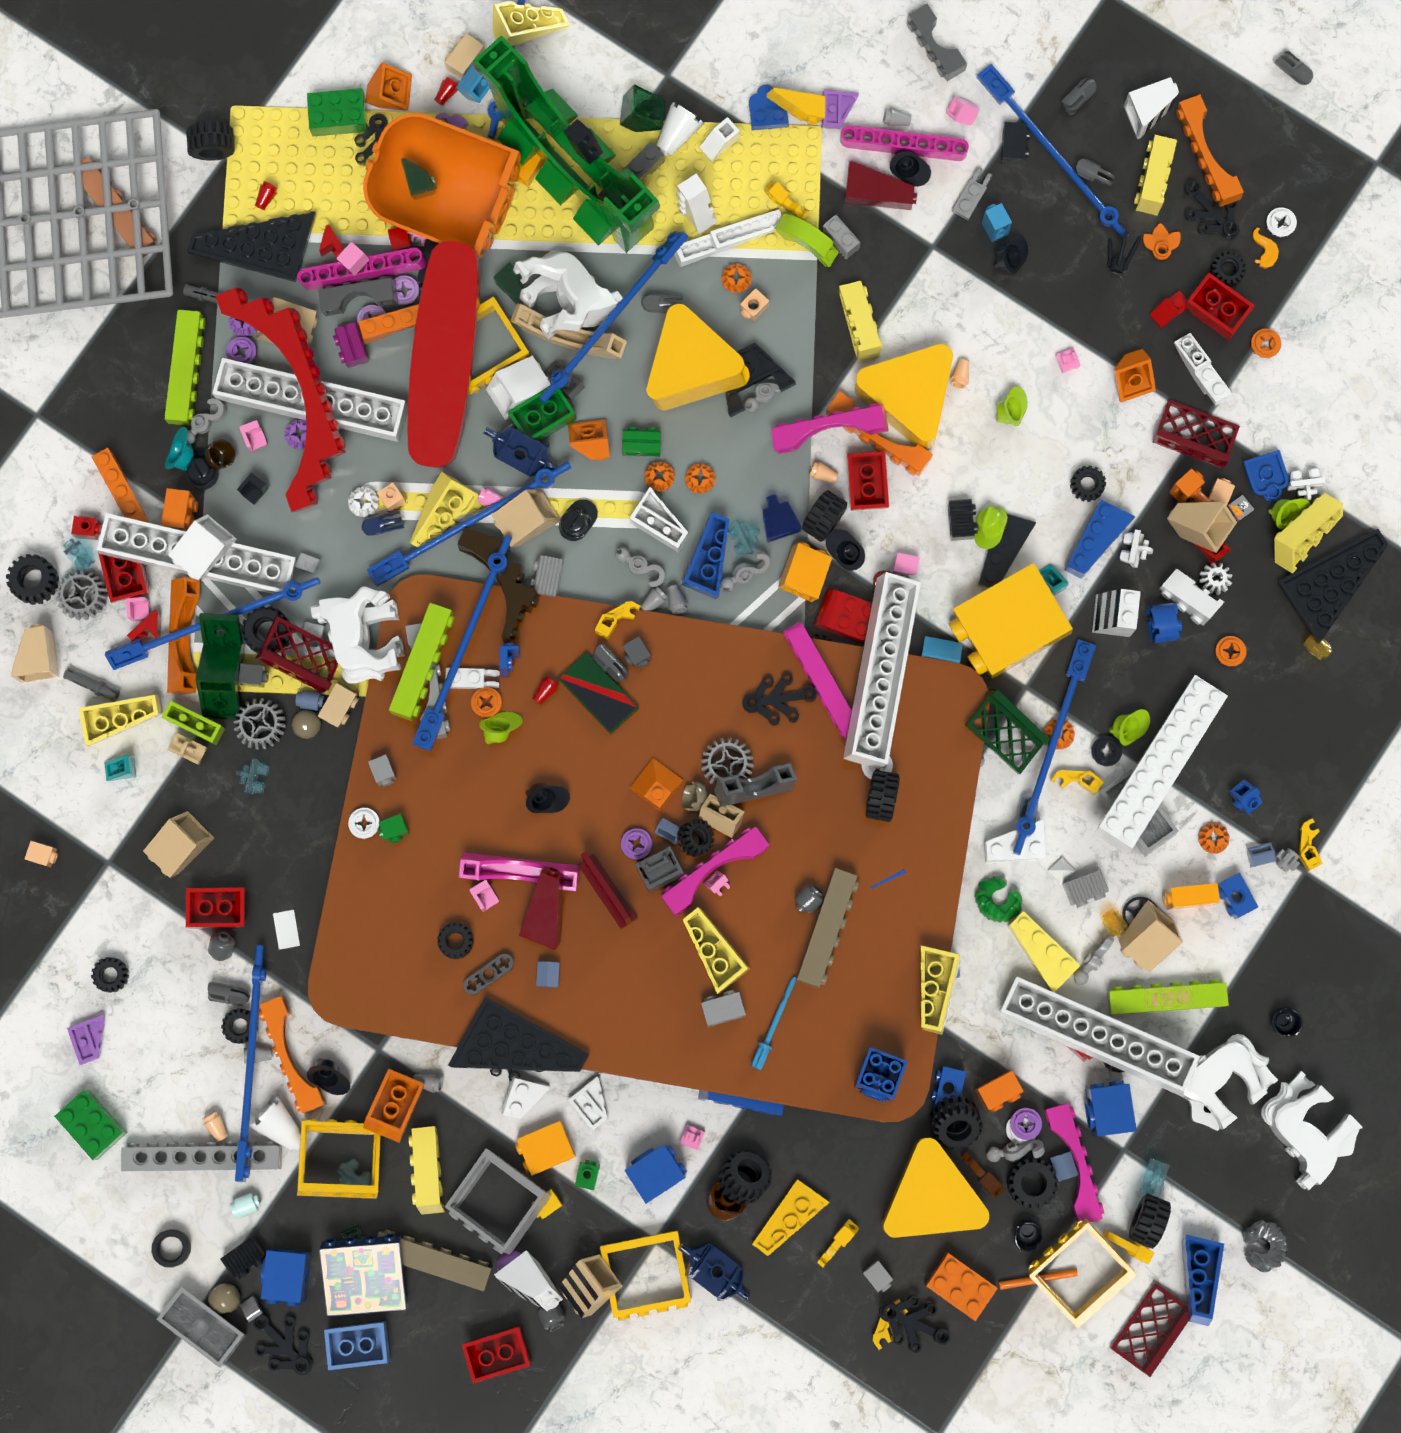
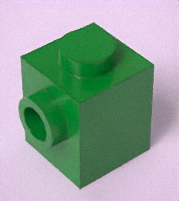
(393, 829)
(587, 1175)

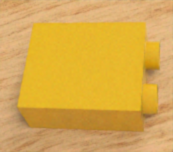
(1010, 622)

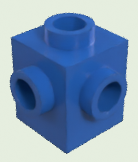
(1246, 797)

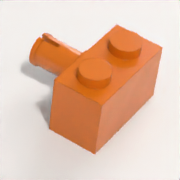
(1189, 488)

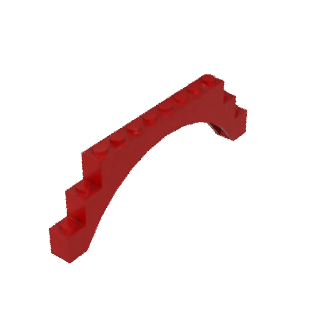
(322, 429)

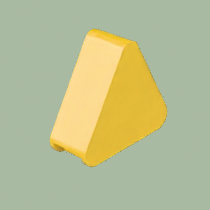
(692, 362)
(910, 391)
(932, 1196)

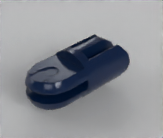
(376, 525)

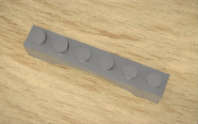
(435, 686)

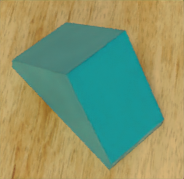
(1053, 579)
(120, 768)

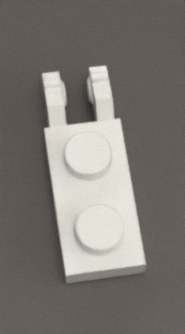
(473, 678)

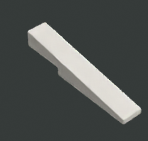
(727, 238)

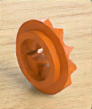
(729, 283)
(1266, 335)
(693, 483)
(659, 485)
(1237, 646)
(486, 693)
(1068, 736)
(1207, 844)

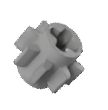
(1287, 860)

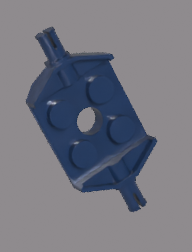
(510, 440)
(700, 1266)

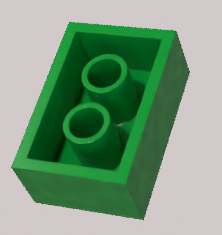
(337, 112)
(542, 419)
(90, 1124)

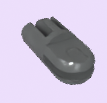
(1294, 68)
(1079, 95)
(1089, 170)
(656, 302)
(610, 663)
(227, 994)

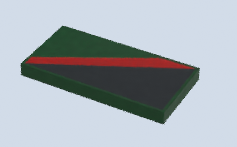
(598, 693)

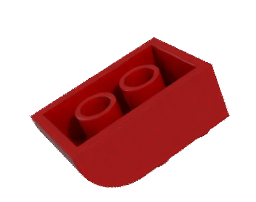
(1219, 306)
(867, 481)
(123, 578)
(844, 615)
(215, 908)
(496, 1354)

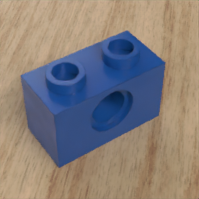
(1246, 903)
(950, 1075)

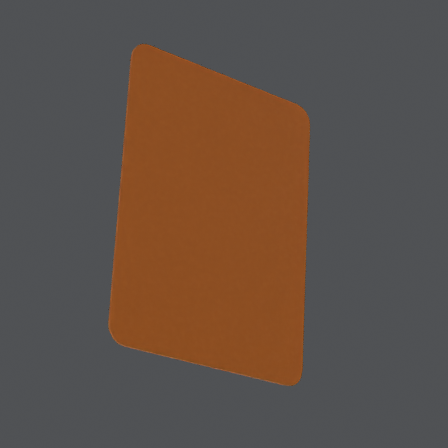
(640, 989)

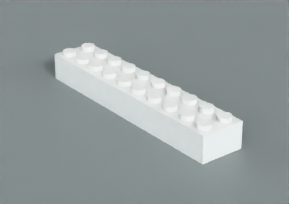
(282, 395)
(153, 543)
(882, 670)
(1160, 765)
(1100, 1036)

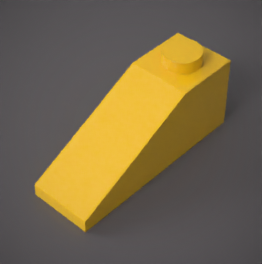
(801, 105)

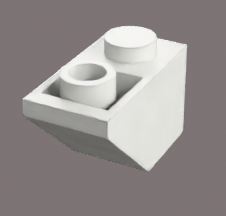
(720, 139)

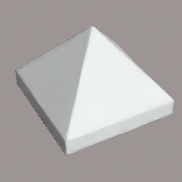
(1061, 871)

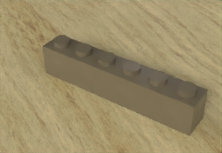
(827, 928)
(443, 1263)

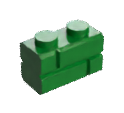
(641, 442)

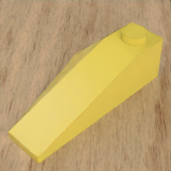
(525, 22)
(444, 505)

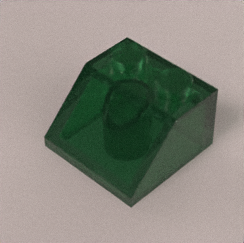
(642, 110)
(418, 180)

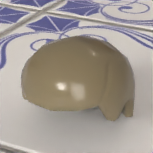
(305, 724)
(694, 796)
(224, 1298)

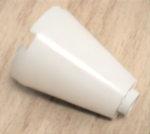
(677, 129)
(278, 1125)

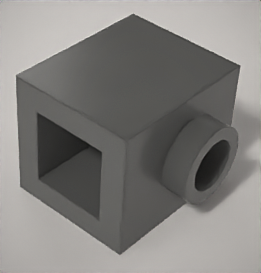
(636, 653)
(253, 675)

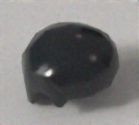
(1287, 1022)
(1027, 1235)

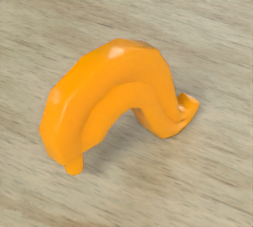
(1271, 250)

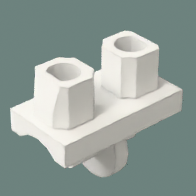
(1314, 481)
(1136, 540)

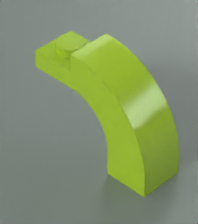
(808, 236)

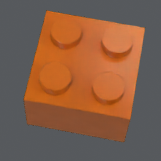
(179, 509)
(998, 1091)

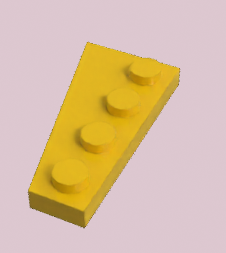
(792, 1213)

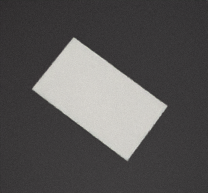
(286, 929)

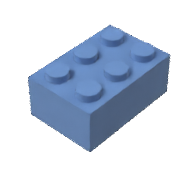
(357, 1345)

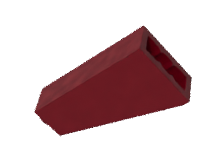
(877, 189)
(544, 913)

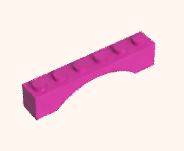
(791, 437)
(747, 847)
(496, 867)
(1085, 1203)

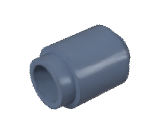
(310, 700)

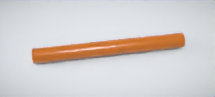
(1046, 1277)

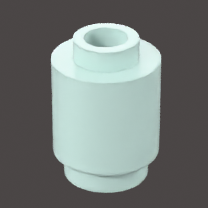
(245, 1205)

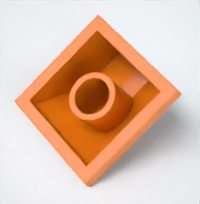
(389, 88)
(1134, 375)
(590, 439)
(656, 784)

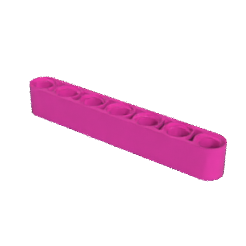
(897, 136)
(370, 271)
(819, 677)

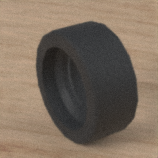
(155, 1249)

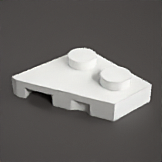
(590, 1104)

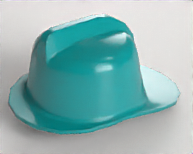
(180, 451)

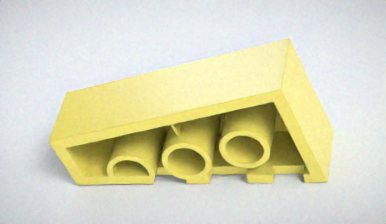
(1156, 174)
(718, 956)

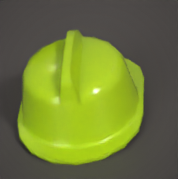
(1013, 407)
(1287, 510)
(991, 525)
(499, 726)
(1131, 727)

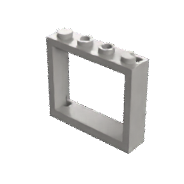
(470, 1181)

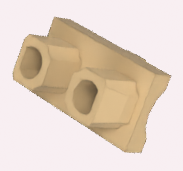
(187, 748)

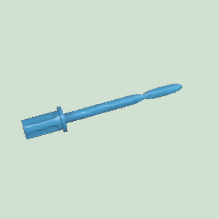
(764, 1048)

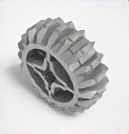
(73, 580)
(262, 716)
(719, 764)

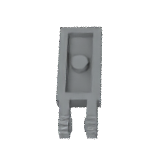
(971, 195)

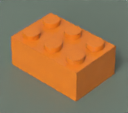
(393, 1105)
(961, 1286)

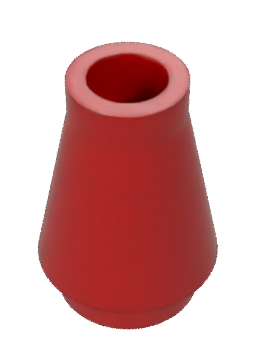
(446, 91)
(265, 195)
(545, 690)

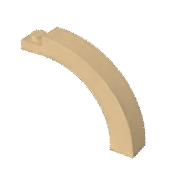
(607, 346)

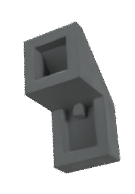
(572, 387)

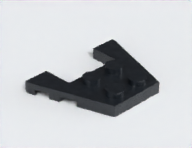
(760, 367)

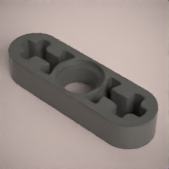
(504, 970)

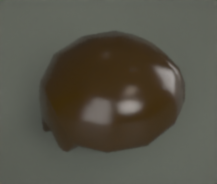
(220, 454)

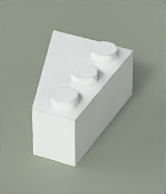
(694, 202)
(657, 521)
(1190, 597)
(1002, 847)

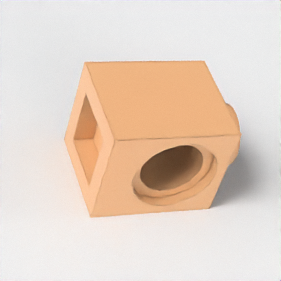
(757, 298)
(1221, 491)
(391, 497)
(41, 854)

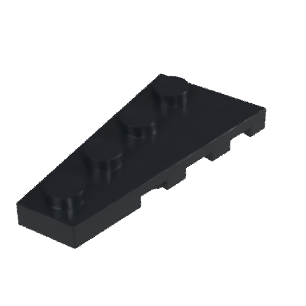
(1004, 553)

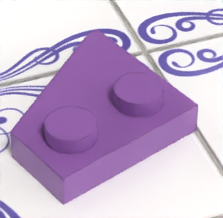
(837, 107)
(87, 1039)

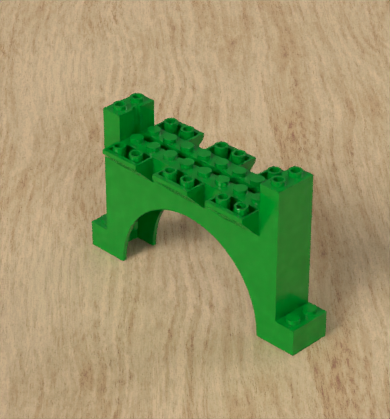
(522, 98)

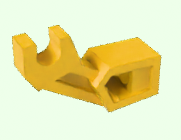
(781, 198)
(616, 614)
(1077, 776)
(1306, 837)
(841, 1238)
(1133, 1248)
(882, 1329)

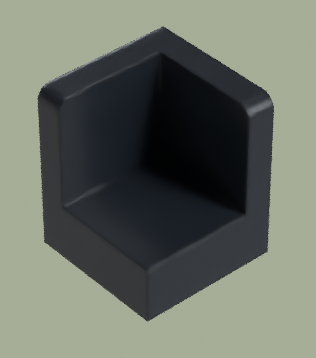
(252, 488)

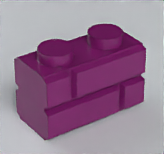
(351, 345)

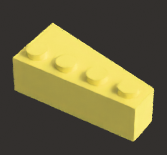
(860, 321)
(1306, 531)
(112, 718)
(1047, 956)
(937, 985)
(426, 1170)

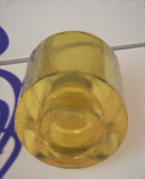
(1319, 650)
(1114, 923)

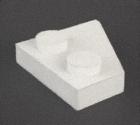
(522, 1096)

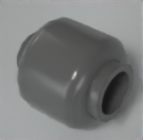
(808, 898)
(221, 946)
(552, 1319)

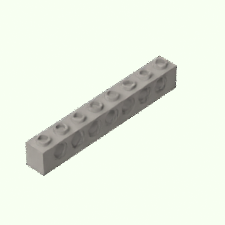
(131, 1162)

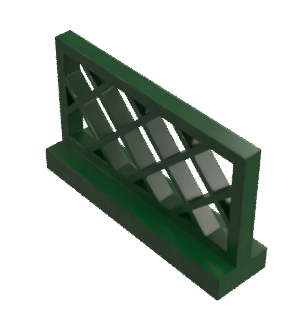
(1014, 716)

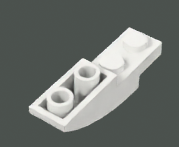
(1201, 369)

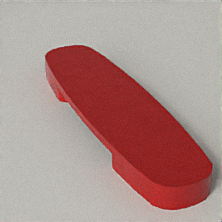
(443, 354)

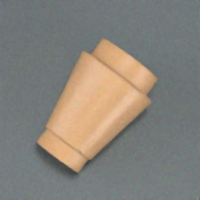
(960, 376)
(822, 472)
(215, 1126)

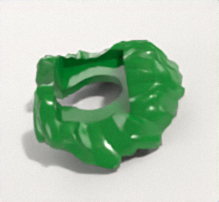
(989, 908)

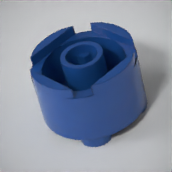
(1163, 623)

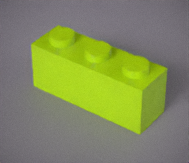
(193, 722)

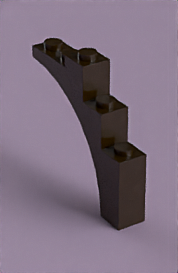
(517, 596)

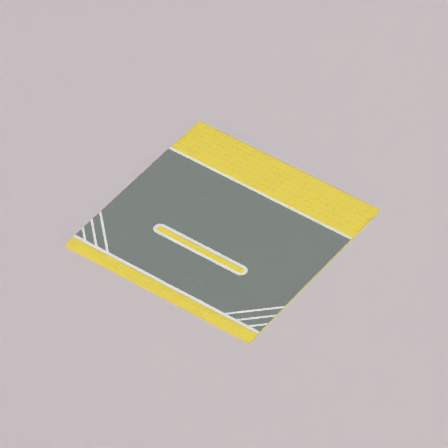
(325, 179)

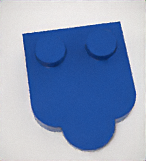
(766, 113)
(1267, 475)

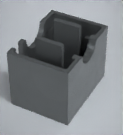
(659, 870)

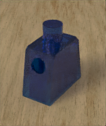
(779, 520)

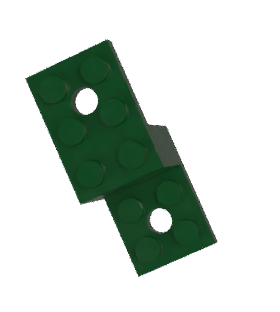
(220, 665)

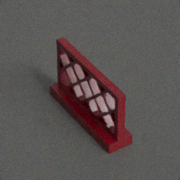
(1188, 446)
(292, 669)
(606, 890)
(1167, 1340)

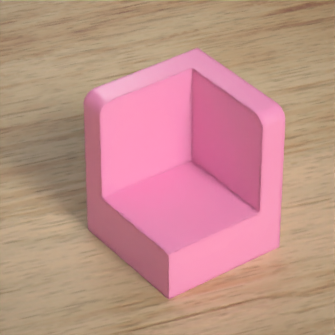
(962, 110)
(353, 258)
(253, 435)
(906, 564)
(137, 608)
(484, 895)

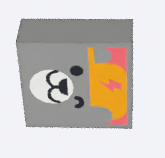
(1240, 508)

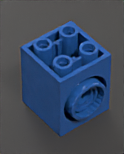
(880, 1075)
(1110, 1109)
(655, 1172)
(285, 1276)

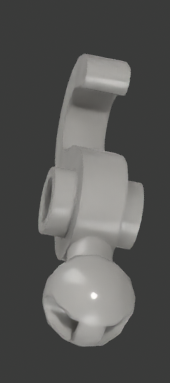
(764, 394)
(202, 422)
(639, 566)
(743, 572)
(1093, 961)
(1014, 1151)

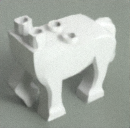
(576, 290)
(351, 634)
(1214, 1071)
(1303, 1140)

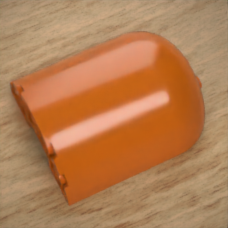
(470, 175)

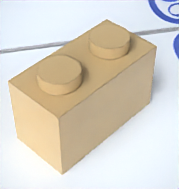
(463, 55)
(338, 705)
(724, 819)

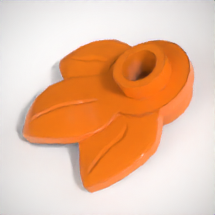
(1161, 240)

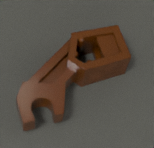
(986, 1179)

